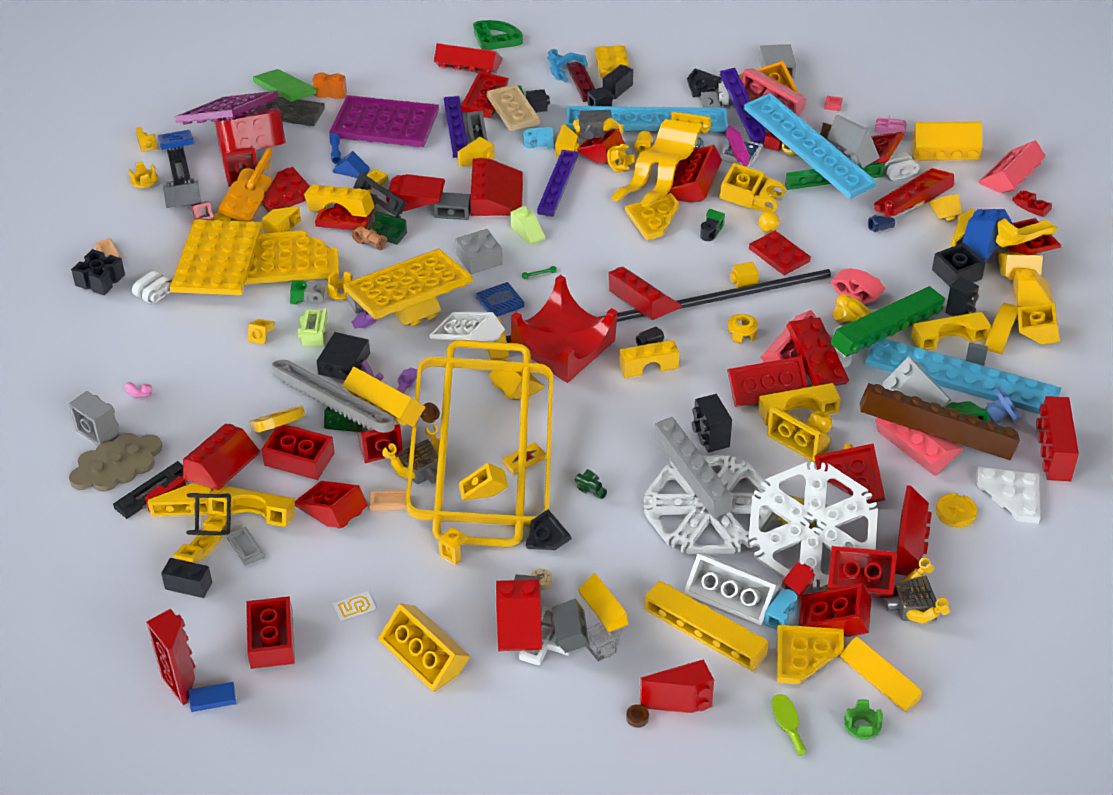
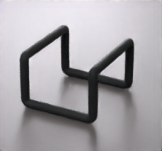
(200, 495)

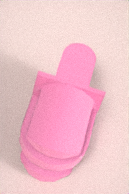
(888, 125)

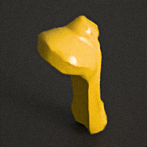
(1011, 235)
(849, 309)

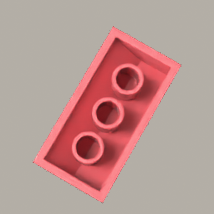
(759, 85)
(1013, 168)
(784, 346)
(927, 450)

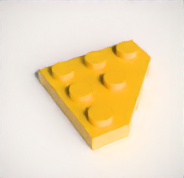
(655, 219)
(805, 651)

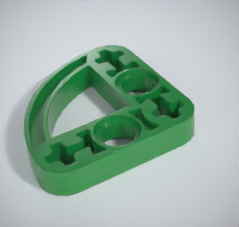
(512, 37)

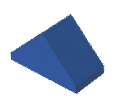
(351, 166)

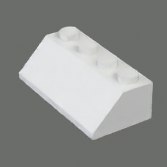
(469, 326)
(731, 588)

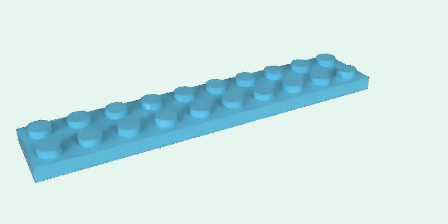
(650, 118)
(810, 146)
(964, 375)

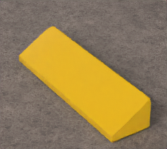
(603, 603)
(881, 674)

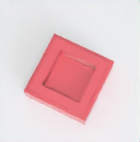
(833, 103)

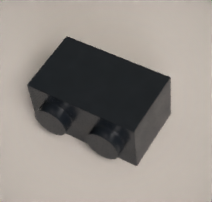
(618, 80)
(962, 297)
(186, 577)

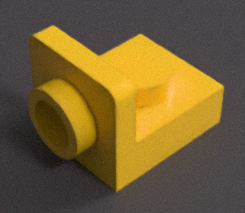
(145, 141)
(259, 329)
(450, 545)

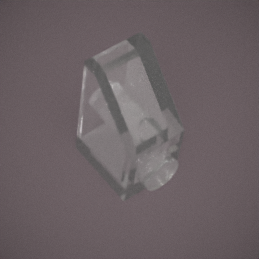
(601, 642)

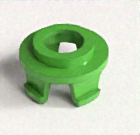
(863, 712)

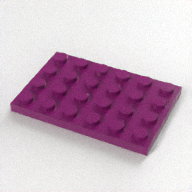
(226, 107)
(385, 121)

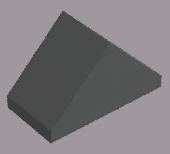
(476, 125)
(976, 353)

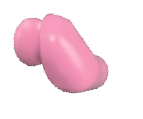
(136, 392)

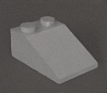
(914, 380)

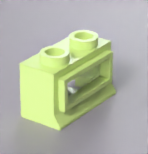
(313, 327)

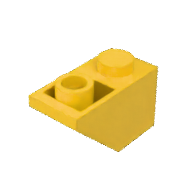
(281, 219)

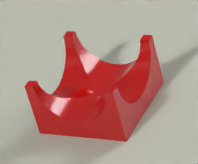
(564, 333)

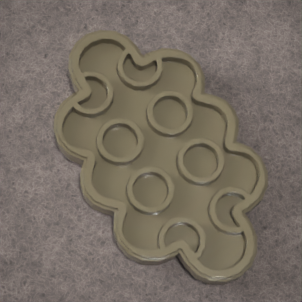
(115, 462)

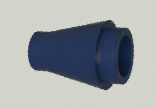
(878, 223)

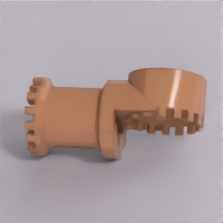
(369, 237)

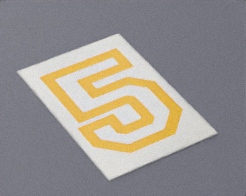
(354, 606)

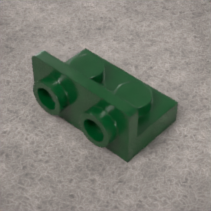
(389, 226)
(335, 421)

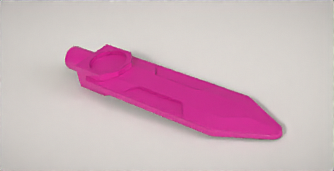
(737, 145)

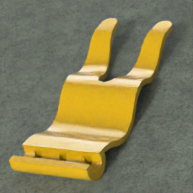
(673, 143)

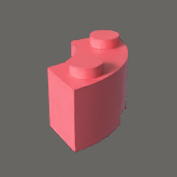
(858, 285)

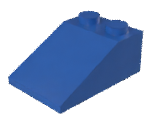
(983, 231)

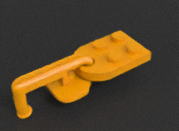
(248, 191)

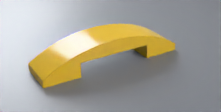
(1001, 328)
(203, 544)

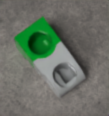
(306, 292)

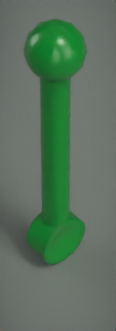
(552, 269)

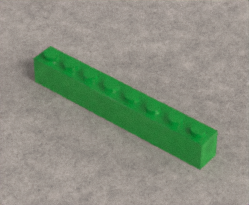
(887, 321)

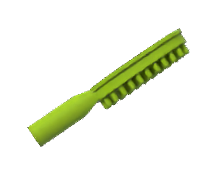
(788, 720)

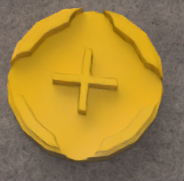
(956, 510)

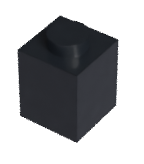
(600, 97)
(538, 100)

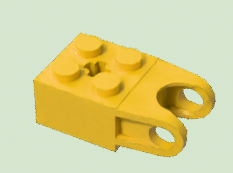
(750, 188)

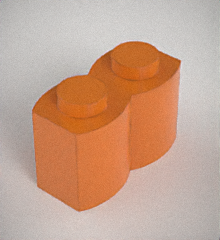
(330, 85)

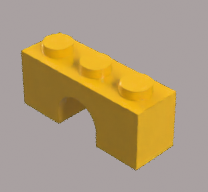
(636, 358)

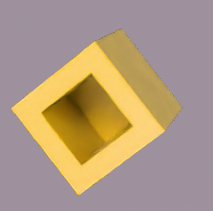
(744, 274)

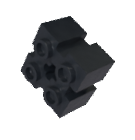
(98, 272)

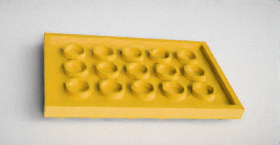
(217, 257)
(407, 283)

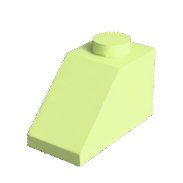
(526, 225)

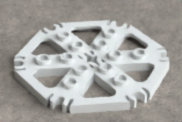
(698, 515)
(798, 527)

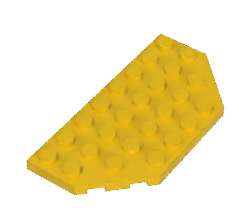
(291, 257)

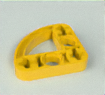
(277, 419)

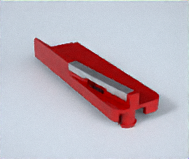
(915, 193)

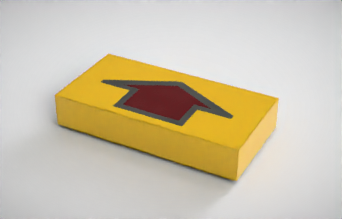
(534, 455)

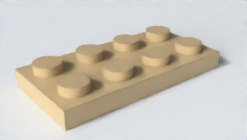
(513, 107)

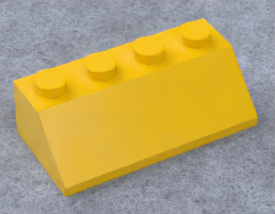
(947, 141)
(423, 647)

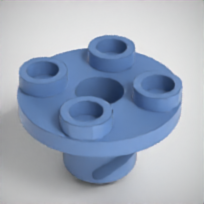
(1002, 407)

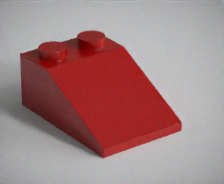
(416, 190)
(1036, 245)
(333, 503)
(865, 566)
(838, 609)
(519, 615)
(679, 689)

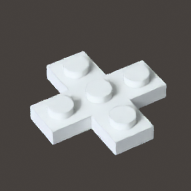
(536, 656)

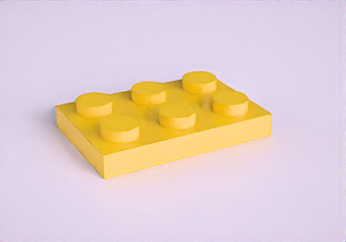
(609, 58)

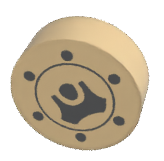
(546, 577)

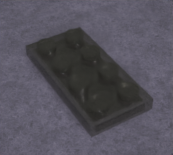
(297, 111)

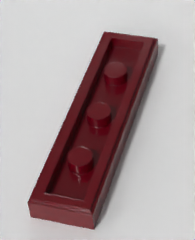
(581, 79)

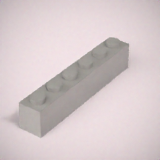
(693, 467)

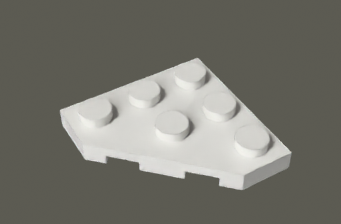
(1012, 490)

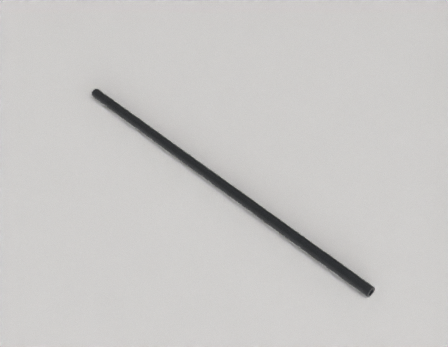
(731, 293)

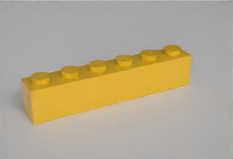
(384, 397)
(706, 625)

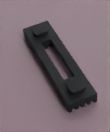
(178, 156)
(395, 203)
(130, 505)

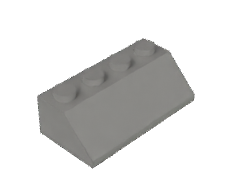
(853, 141)

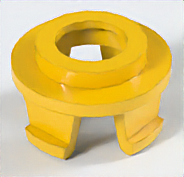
(618, 152)
(145, 176)
(335, 284)
(748, 327)

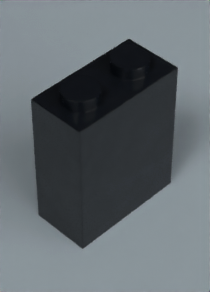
(342, 355)

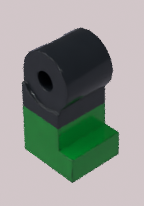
(712, 226)

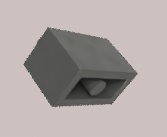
(453, 206)
(569, 626)

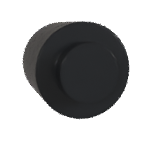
(650, 336)

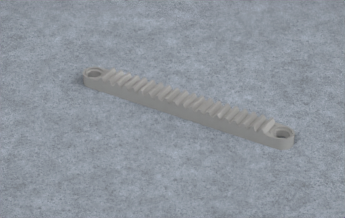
(333, 396)

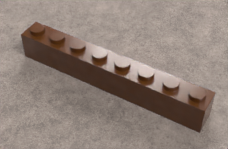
(939, 421)

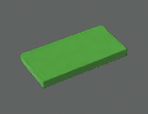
(287, 85)

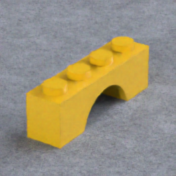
(356, 201)
(971, 326)
(815, 398)
(274, 508)

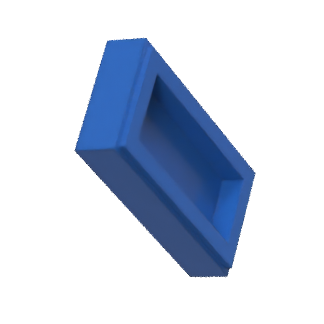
(212, 696)

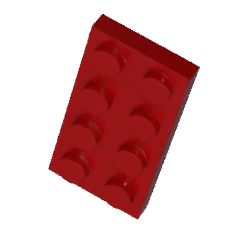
(477, 97)
(817, 352)
(766, 378)

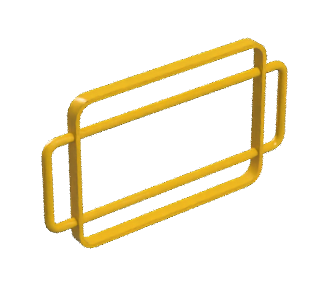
(449, 363)

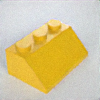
(796, 434)

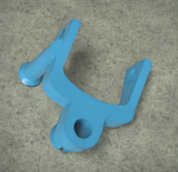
(558, 61)

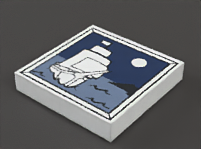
(753, 148)

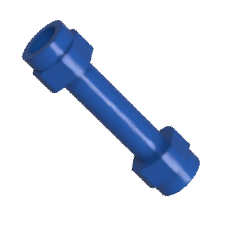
(335, 154)

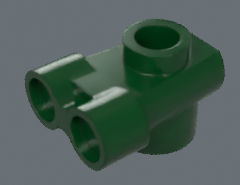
(590, 483)

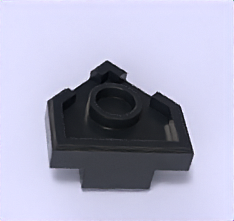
(701, 81)
(547, 533)

